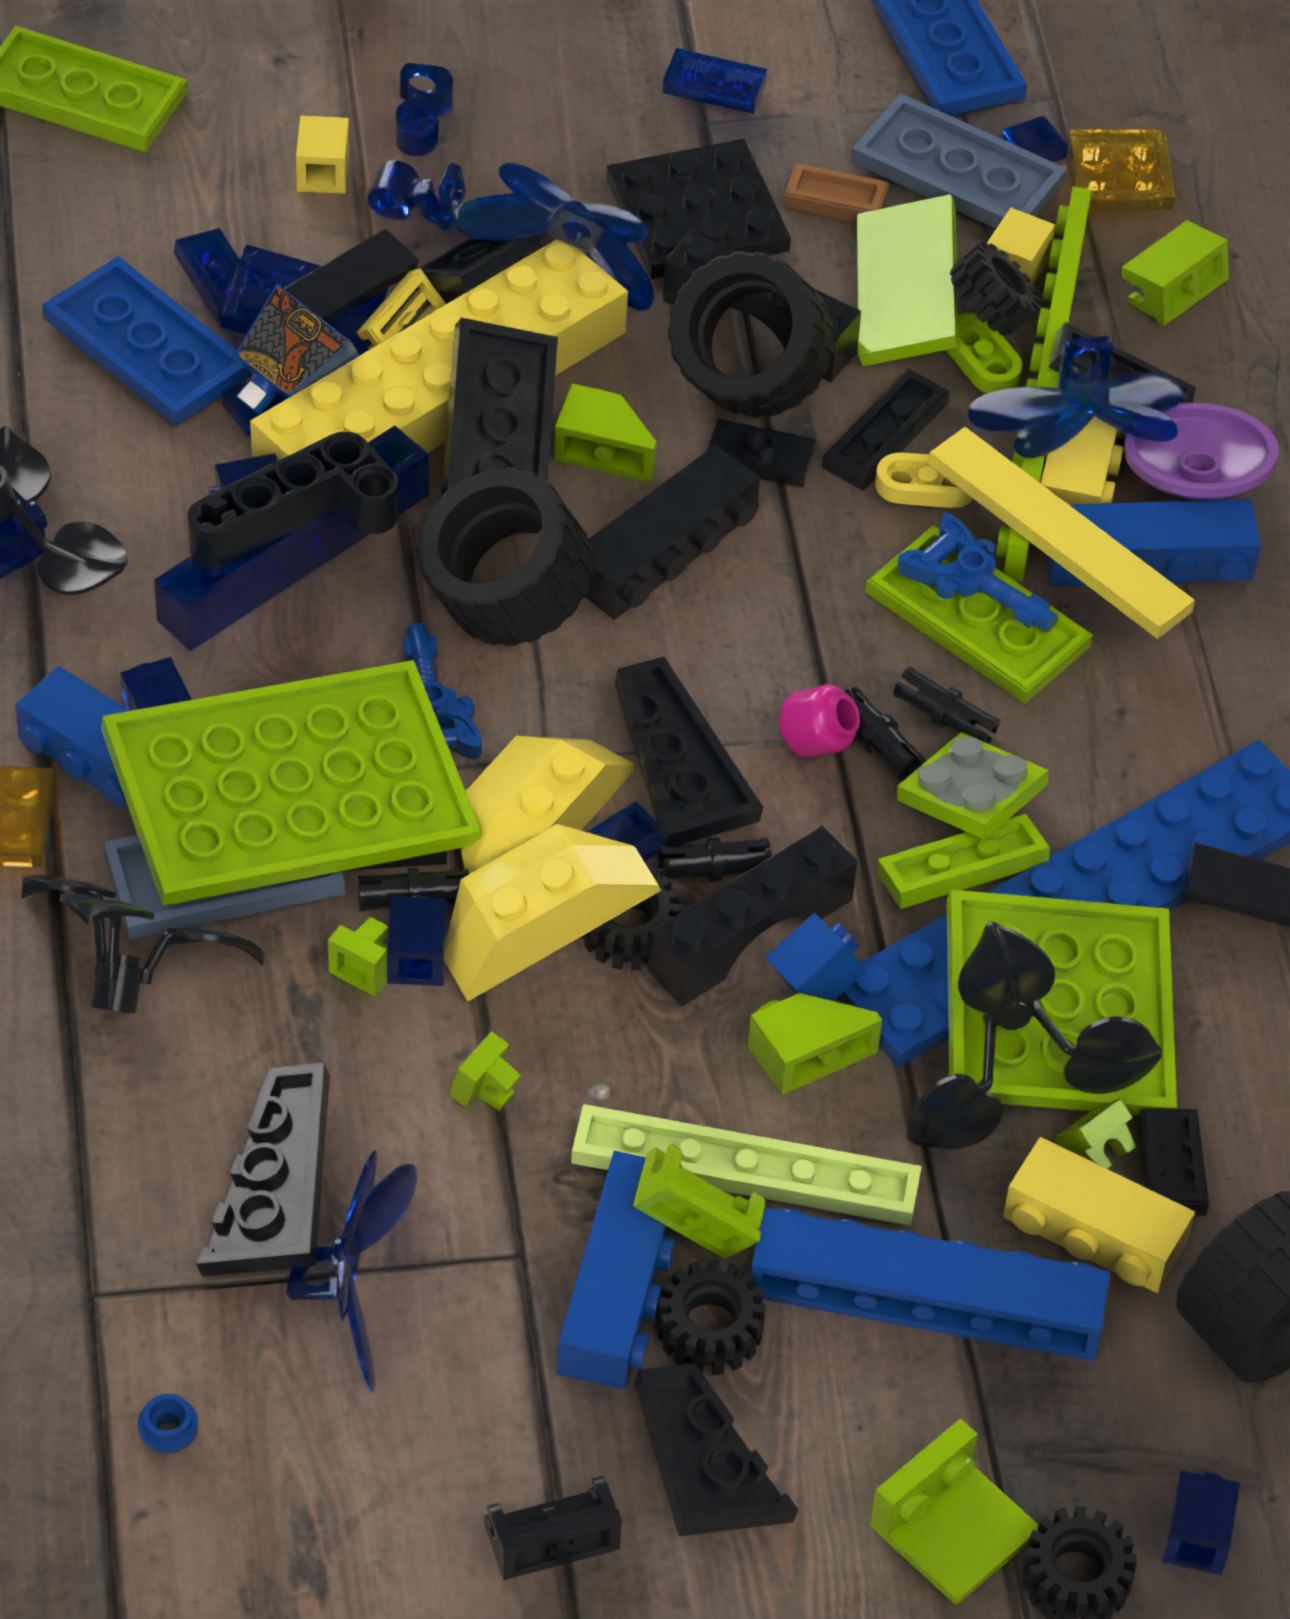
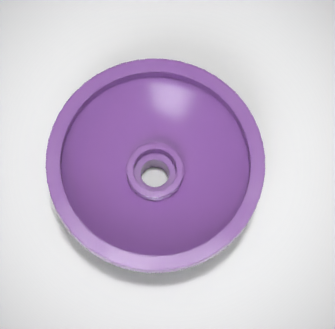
(1211, 458)

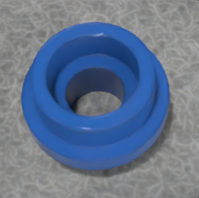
(168, 1409)

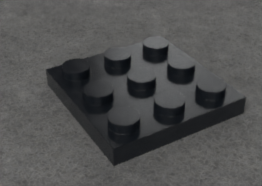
(699, 190)

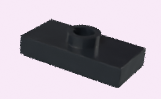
(765, 451)
(1174, 1156)

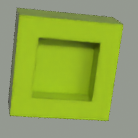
(360, 955)
(486, 1075)
(1094, 1129)

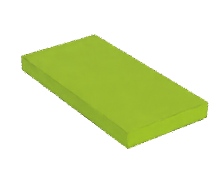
(86, 89)
(906, 280)
(981, 628)

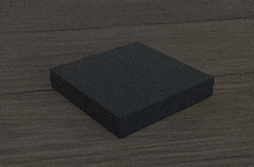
(476, 262)

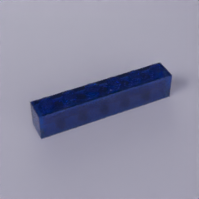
(203, 601)

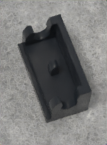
(554, 1531)

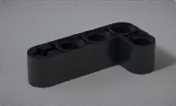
(291, 493)

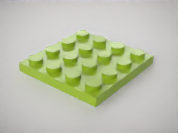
(1105, 965)

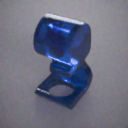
(419, 116)
(399, 191)

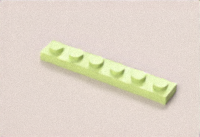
(756, 1164)

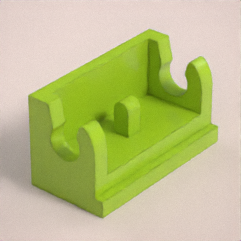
(1177, 271)
(696, 1206)

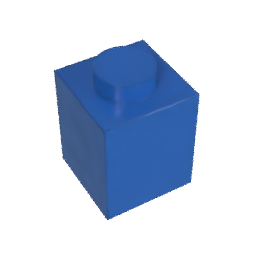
(817, 959)

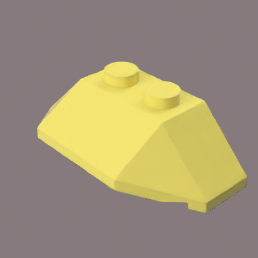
(539, 786)
(539, 902)

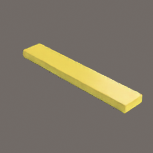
(1061, 532)

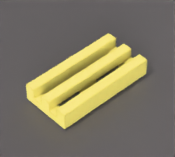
(412, 280)

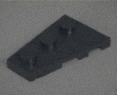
(702, 1459)

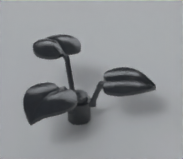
(81, 552)
(118, 974)
(1005, 982)

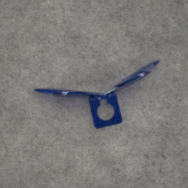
(543, 207)
(1057, 415)
(368, 1220)

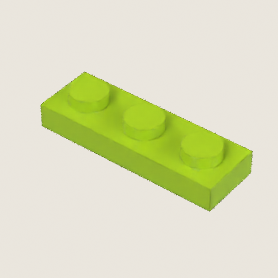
(962, 862)

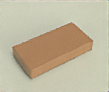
(833, 193)

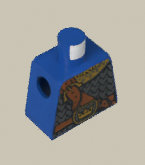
(288, 351)

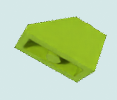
(604, 435)
(810, 1038)

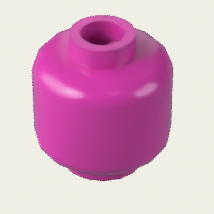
(818, 721)

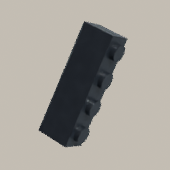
(670, 529)

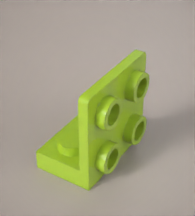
(950, 1516)

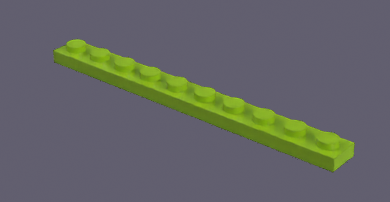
(1059, 292)

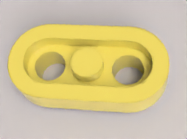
(912, 481)

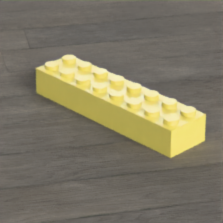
(410, 373)

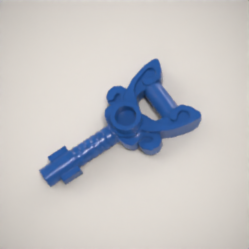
(971, 573)
(451, 712)

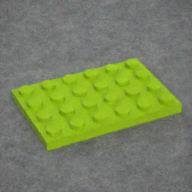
(289, 782)

